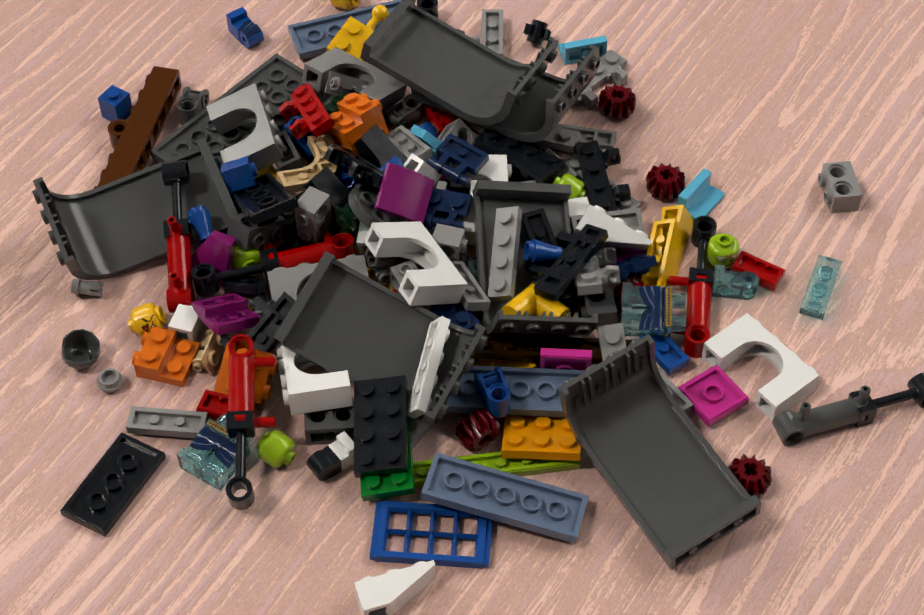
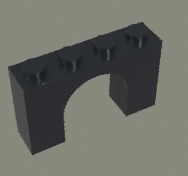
(373, 147)

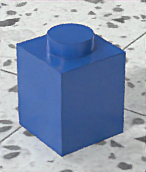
(115, 104)
(239, 174)

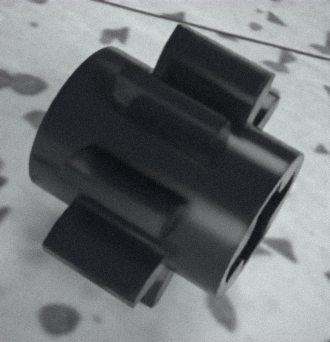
(537, 32)

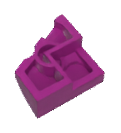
(216, 250)

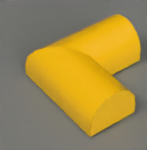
(534, 304)

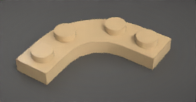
(295, 179)

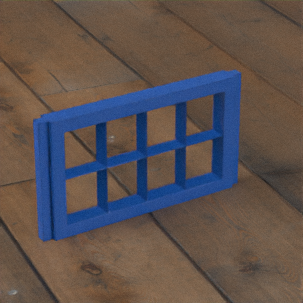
(381, 531)

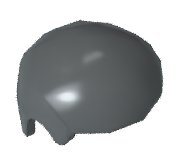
(80, 349)

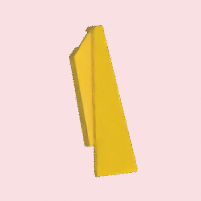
(668, 244)

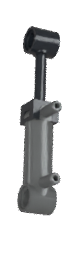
(856, 410)

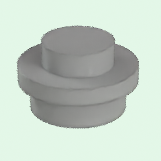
(109, 380)

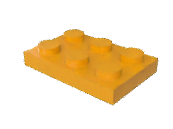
(539, 439)

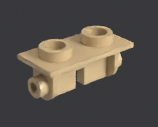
(211, 355)

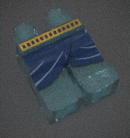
(651, 310)
(211, 454)

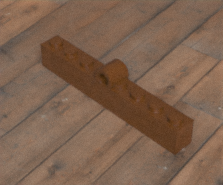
(139, 134)

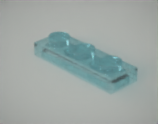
(820, 287)

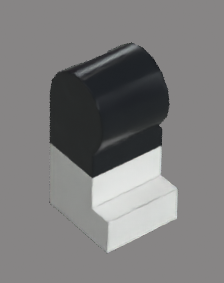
(332, 458)

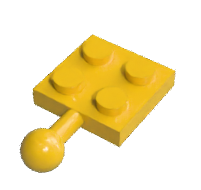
(354, 33)

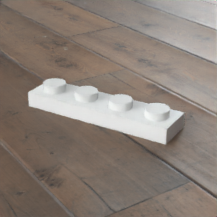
(426, 374)

